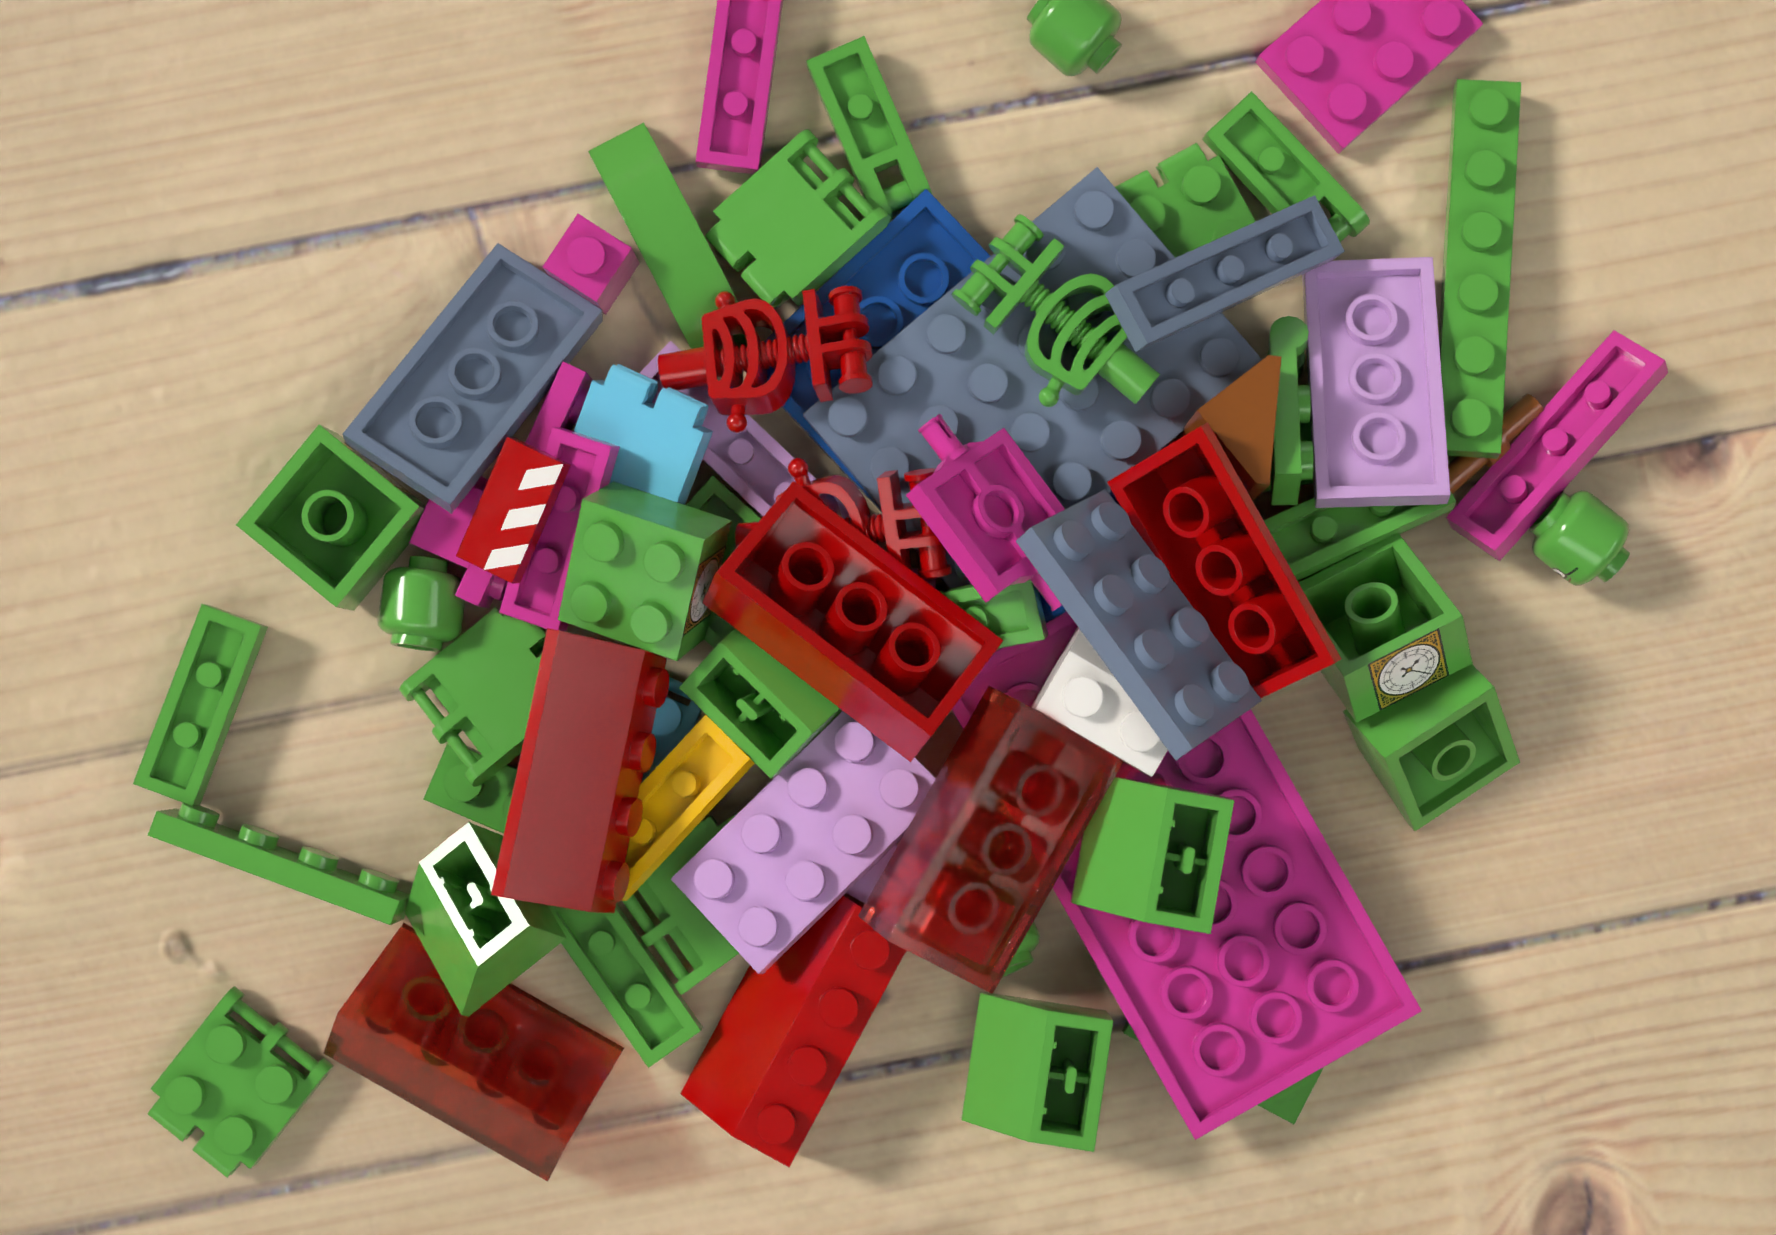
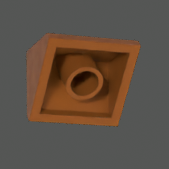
(1245, 422)

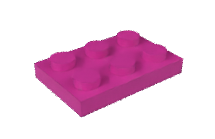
(1361, 57)

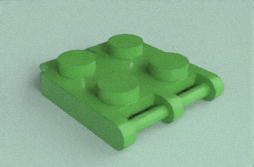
(1192, 205)
(793, 223)
(486, 687)
(688, 927)
(235, 1086)

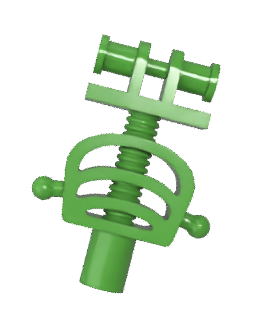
(1110, 358)

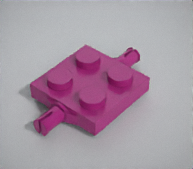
(981, 505)

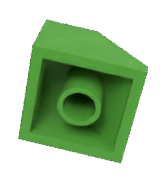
(1437, 745)

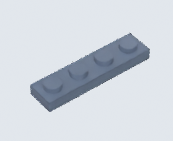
(1224, 273)

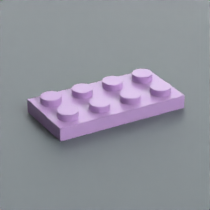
(1375, 384)
(804, 840)

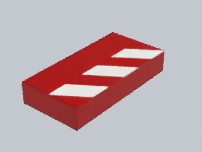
(513, 510)

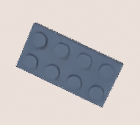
(473, 378)
(1139, 622)

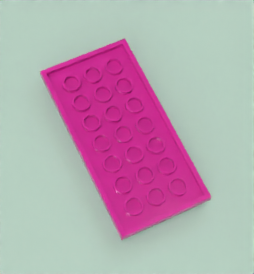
(1290, 949)

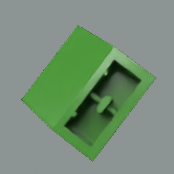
(758, 702)
(1154, 854)
(468, 933)
(1038, 1070)

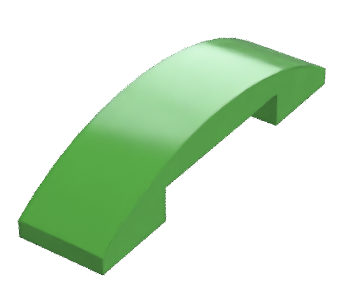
(663, 229)

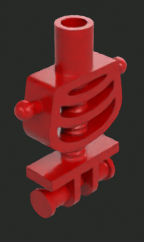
(829, 345)
(887, 527)

